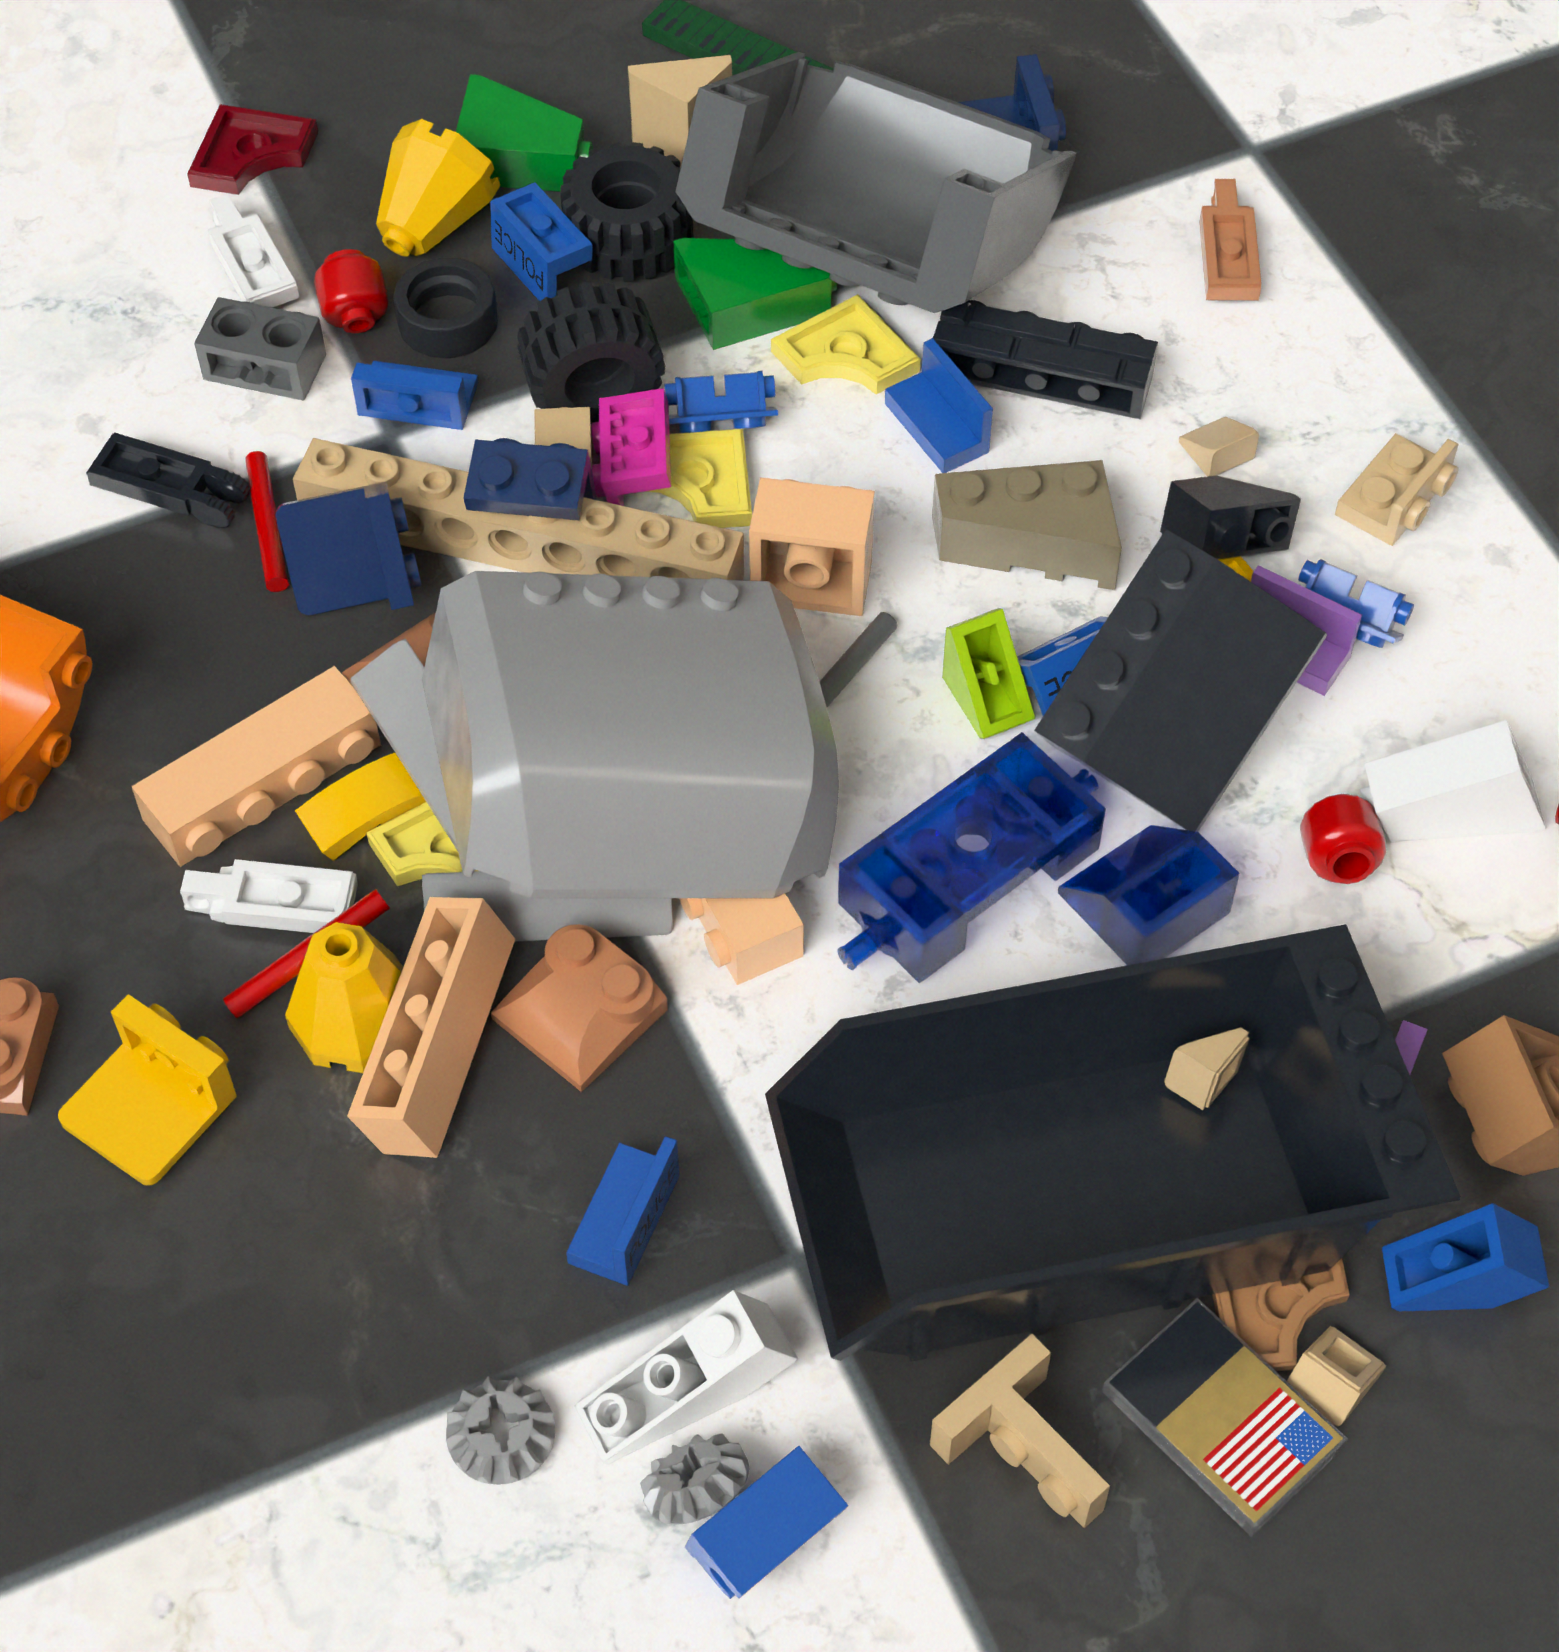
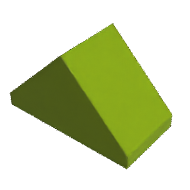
(986, 674)

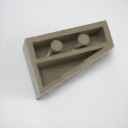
(1030, 519)

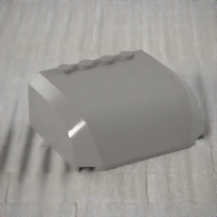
(630, 735)

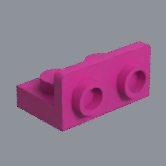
(632, 445)

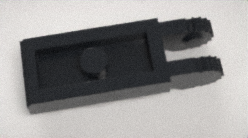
(167, 479)

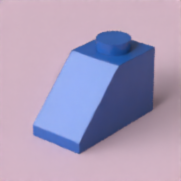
(1466, 1263)

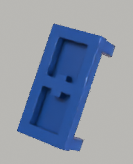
(765, 1524)

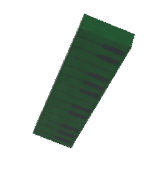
(707, 35)

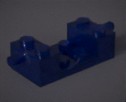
(921, 889)

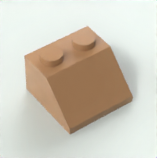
(1511, 1094)

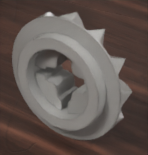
(527, 1444)
(717, 1473)

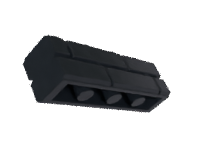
(1048, 358)

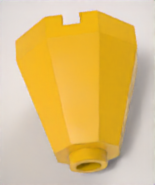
(431, 188)
(342, 996)

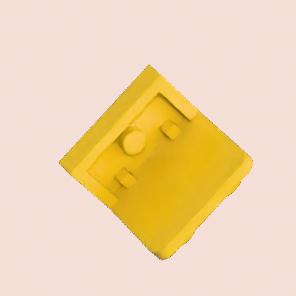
(150, 1093)

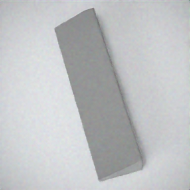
(397, 701)
(540, 918)

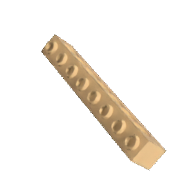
(603, 541)

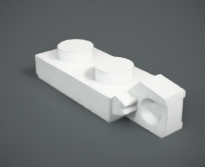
(250, 256)
(270, 895)

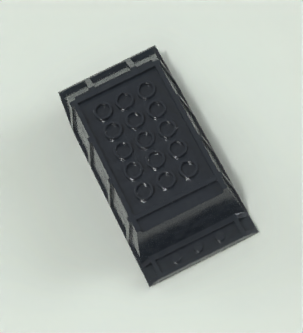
(1034, 1172)

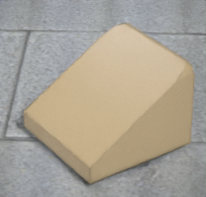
(1220, 445)
(1206, 1066)
(1335, 1375)

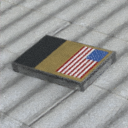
(1224, 1416)

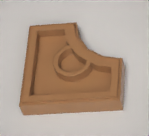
(1273, 1315)

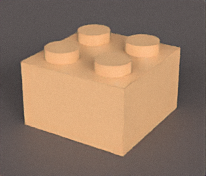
(813, 543)

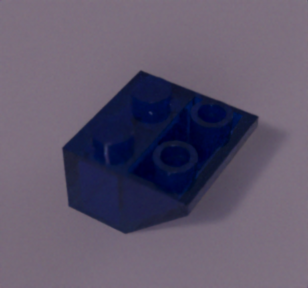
(1153, 892)

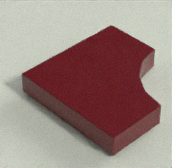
(246, 144)

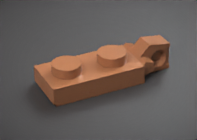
(1229, 246)

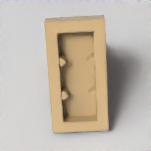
(1021, 1434)

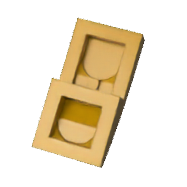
(358, 804)

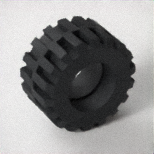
(627, 209)
(589, 347)

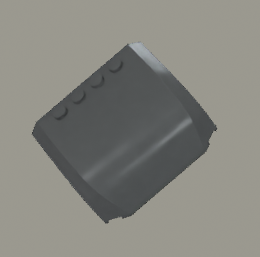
(869, 180)

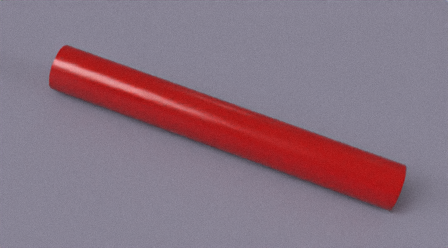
(266, 524)
(289, 964)

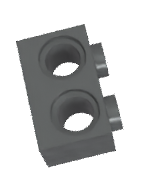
(260, 348)

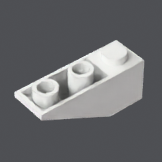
(687, 1376)

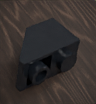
(1230, 516)

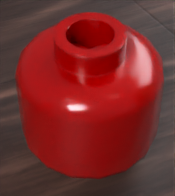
(351, 290)
(1343, 838)

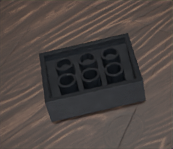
(1180, 682)

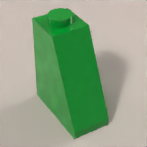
(520, 135)
(745, 290)

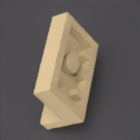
(1398, 488)

